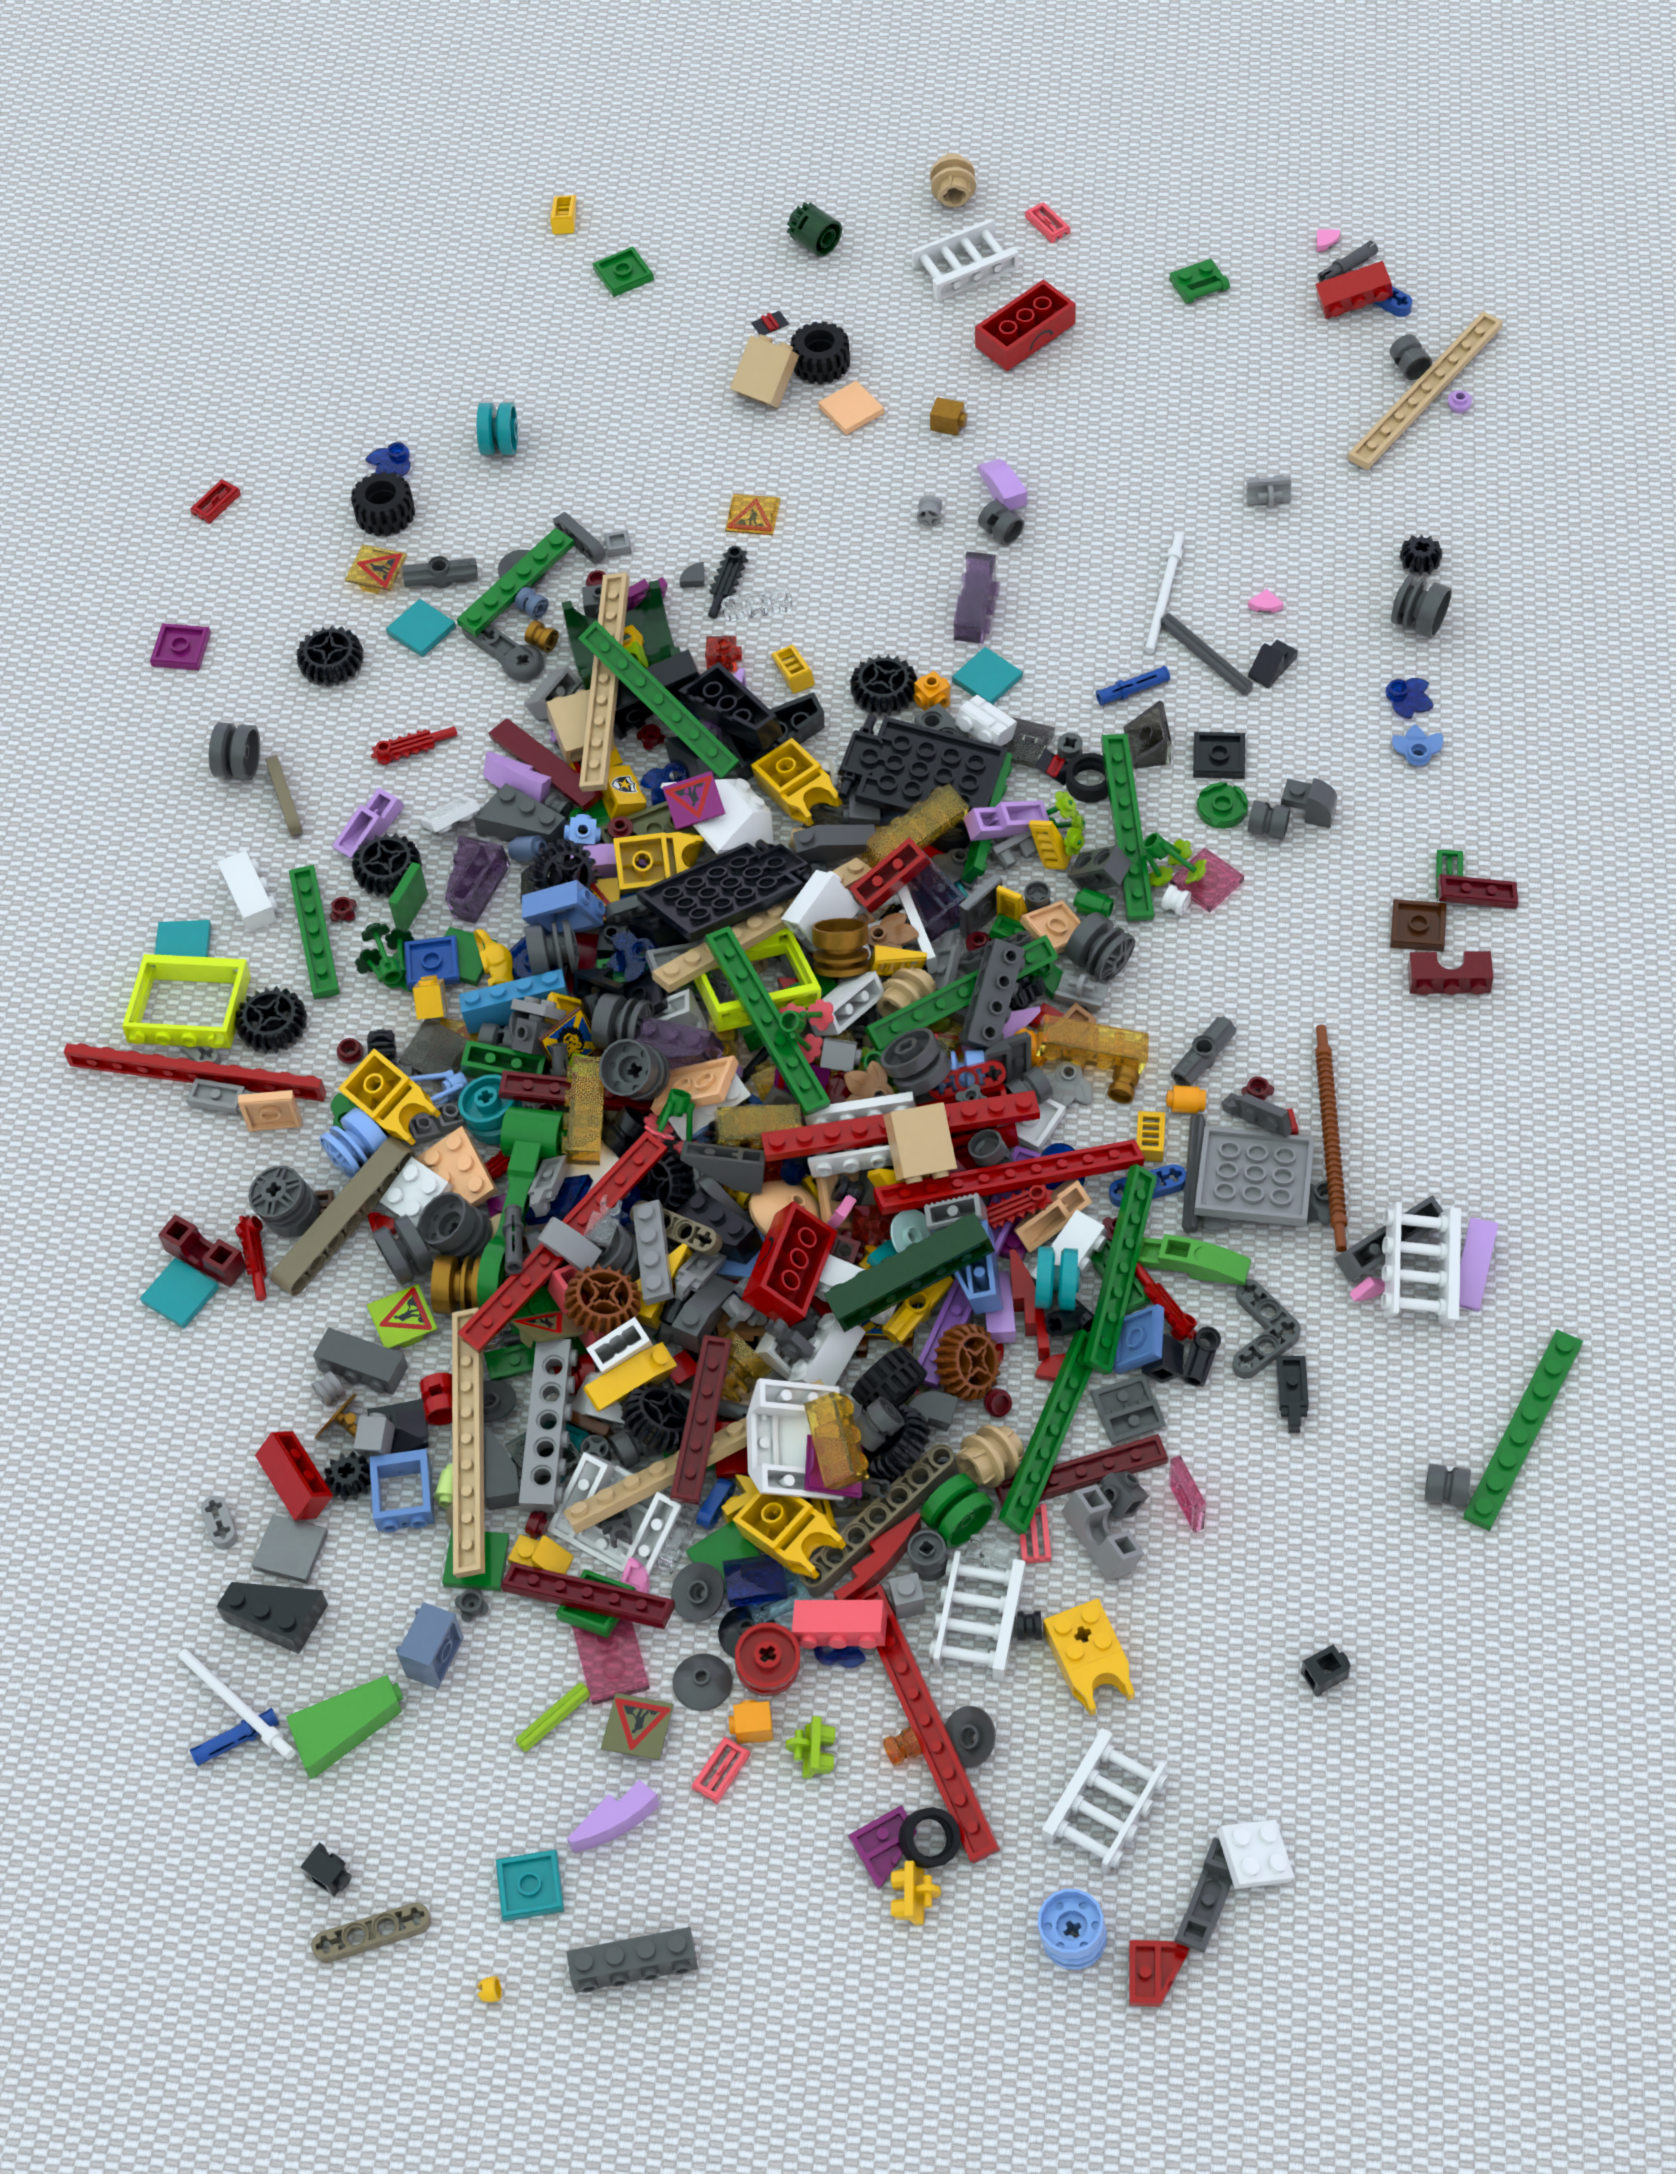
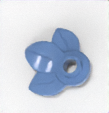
(1416, 744)

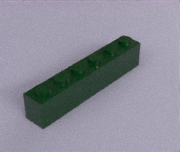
(909, 1272)

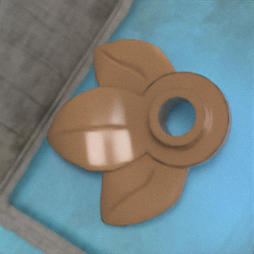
(894, 932)
(866, 1084)

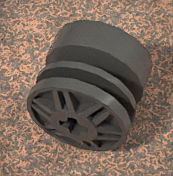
(1417, 603)
(1100, 947)
(551, 948)
(618, 1019)
(634, 1070)
(284, 1201)
(454, 1226)

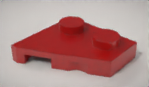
(1153, 1970)

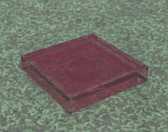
(1216, 883)
(1187, 1494)

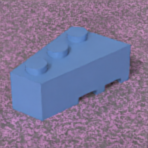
(981, 1280)

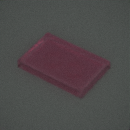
(612, 1662)

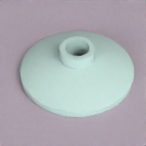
(908, 1228)

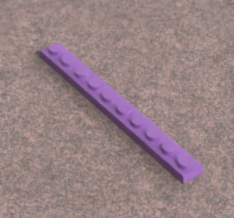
(956, 1307)

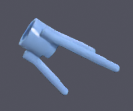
(451, 1086)

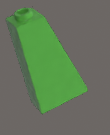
(343, 1722)

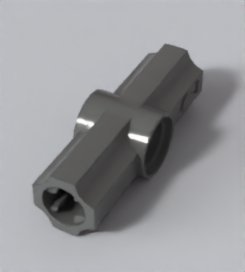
(440, 572)
(1212, 1042)

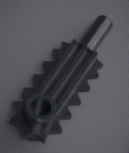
(727, 578)

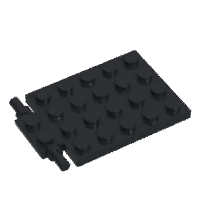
(912, 761)
(727, 888)

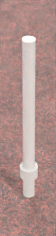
(1173, 557)
(270, 1735)

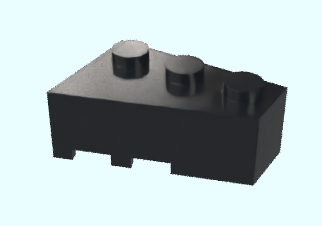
(738, 1236)
(273, 1612)

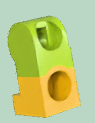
(634, 645)

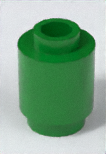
(1093, 901)

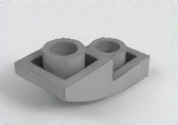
(428, 1127)
(569, 1244)

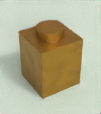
(948, 416)

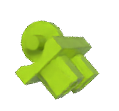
(807, 1747)

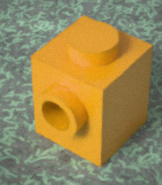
(751, 1722)

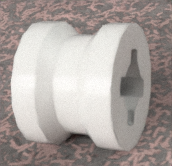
(1176, 900)

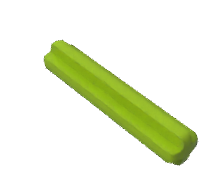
(552, 1717)

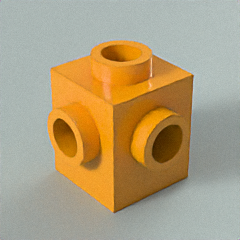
(932, 690)

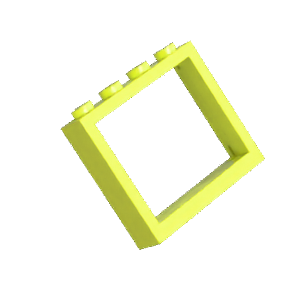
(185, 969)
(732, 1015)

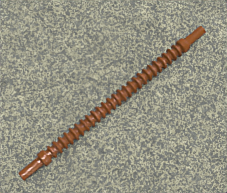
(1331, 1140)

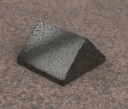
(1149, 738)

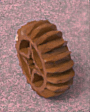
(602, 1290)
(960, 1362)

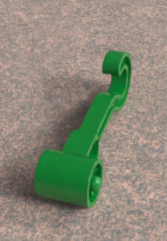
(526, 1139)

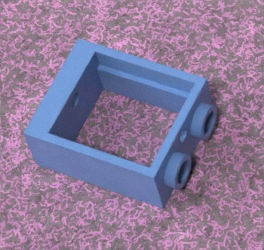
(542, 905)
(398, 1465)

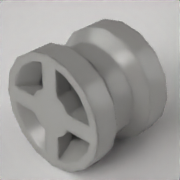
(929, 510)
(328, 1388)

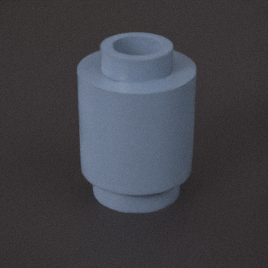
(526, 847)

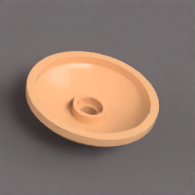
(775, 1197)

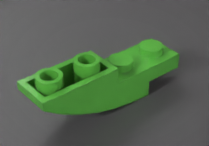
(1194, 1257)

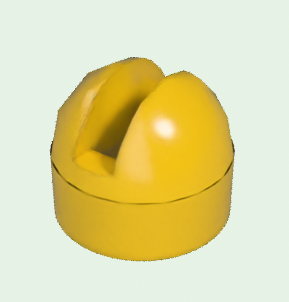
(490, 1989)

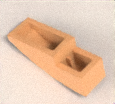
(1043, 1225)

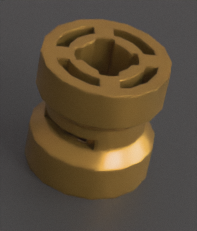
(540, 635)
(1123, 1085)

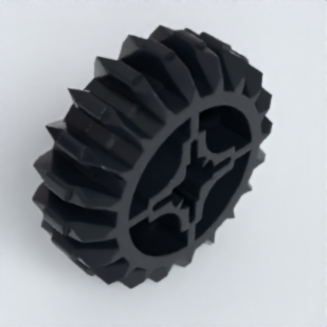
(330, 656)
(883, 685)
(579, 862)
(370, 867)
(273, 1028)
(668, 1182)
(656, 1417)
(900, 1449)

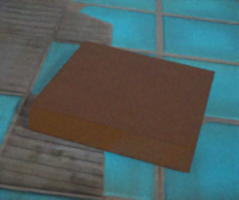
(1418, 925)

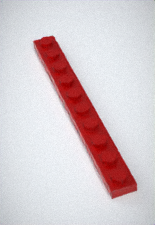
(187, 1071)
(872, 1129)
(1009, 1176)
(541, 1262)
(933, 1735)

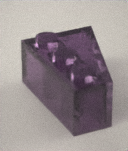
(475, 877)

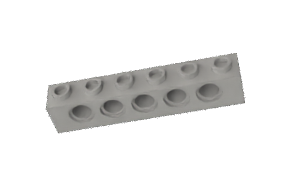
(548, 1496)

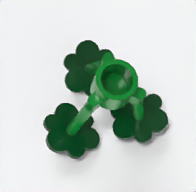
(388, 969)

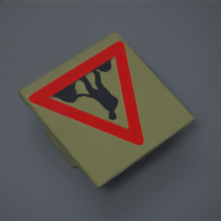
(546, 1327)
(637, 1726)

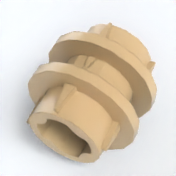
(952, 180)
(904, 988)
(990, 1455)

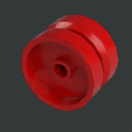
(771, 1676)

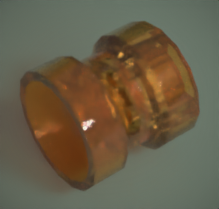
(902, 1746)

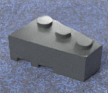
(516, 815)

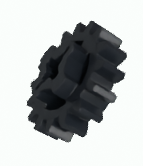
(1027, 991)

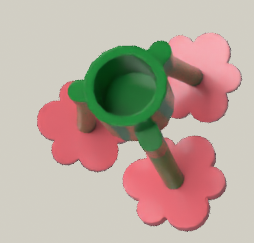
(794, 1021)
(677, 1104)

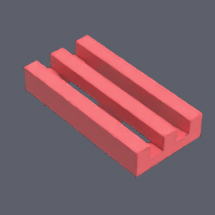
(1043, 223)
(1036, 1558)
(731, 1775)

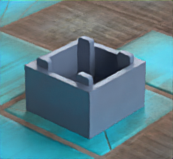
(430, 1645)

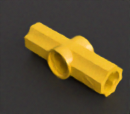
(908, 1319)

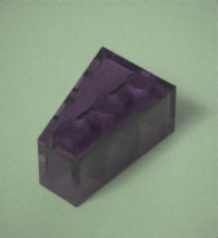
(976, 598)
(935, 900)
(680, 1042)

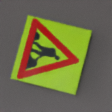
(402, 1317)

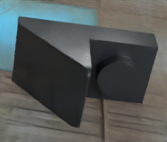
(1271, 663)
(596, 981)

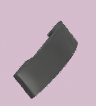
(1206, 1901)

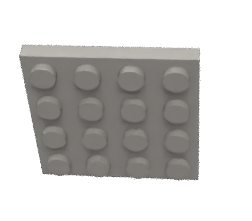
(1254, 1176)

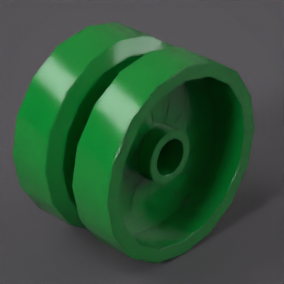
(957, 1510)

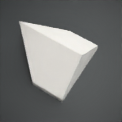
(584, 1406)

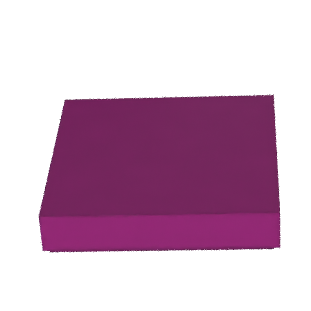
(180, 646)

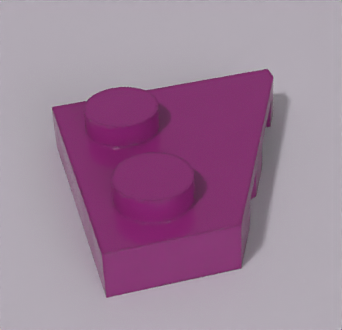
(879, 1844)

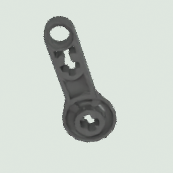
(509, 653)

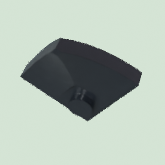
(682, 754)
(410, 1425)

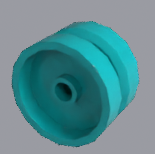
(497, 428)
(484, 1109)
(1057, 1278)

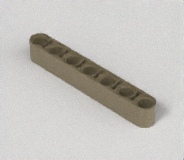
(341, 1217)
(894, 1514)

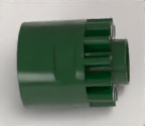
(814, 229)

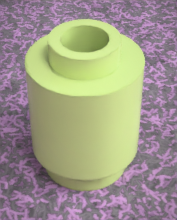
(444, 1488)

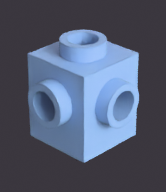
(584, 823)

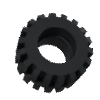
(821, 352)
(383, 503)
(891, 1377)

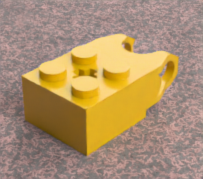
(794, 781)
(660, 850)
(387, 1095)
(786, 1530)
(1092, 1662)

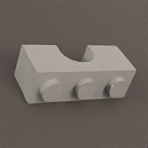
(1087, 1515)

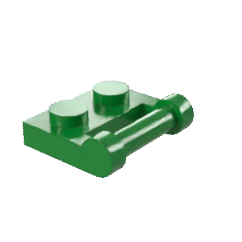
(1198, 280)

